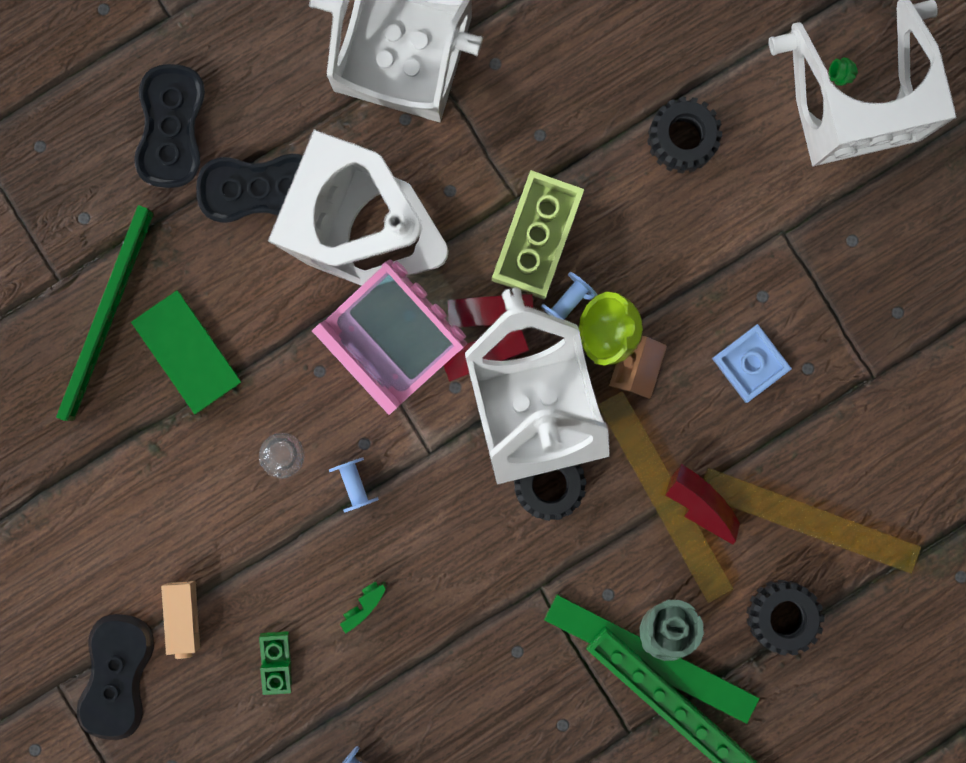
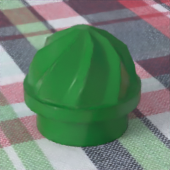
(842, 71)

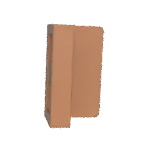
(640, 369)

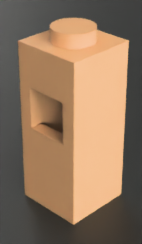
(180, 619)

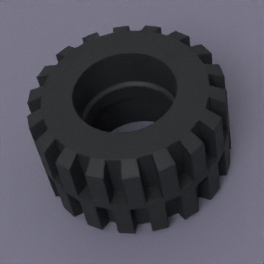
(700, 118)
(553, 509)
(801, 634)

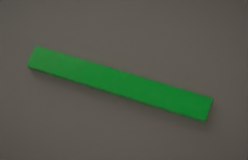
(105, 314)
(678, 673)
(666, 699)

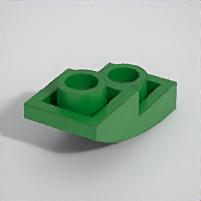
(369, 600)
(275, 663)

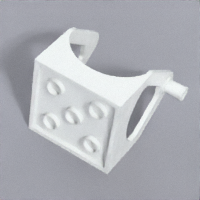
(399, 51)
(862, 128)
(328, 195)
(536, 407)

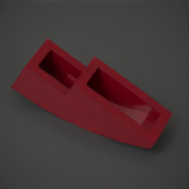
(479, 310)
(510, 346)
(703, 504)

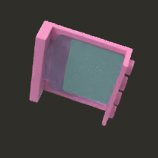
(390, 336)

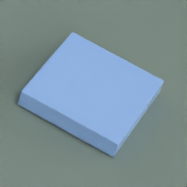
(751, 363)

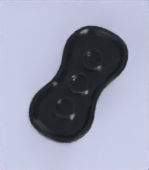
(168, 146)
(236, 189)
(112, 699)

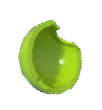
(610, 328)

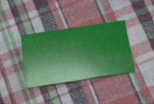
(186, 352)

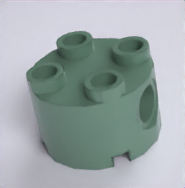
(671, 630)

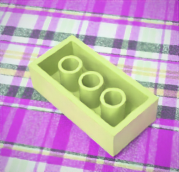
(537, 234)

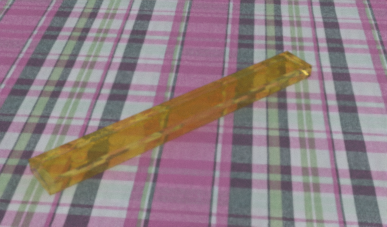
(655, 481)
(814, 522)

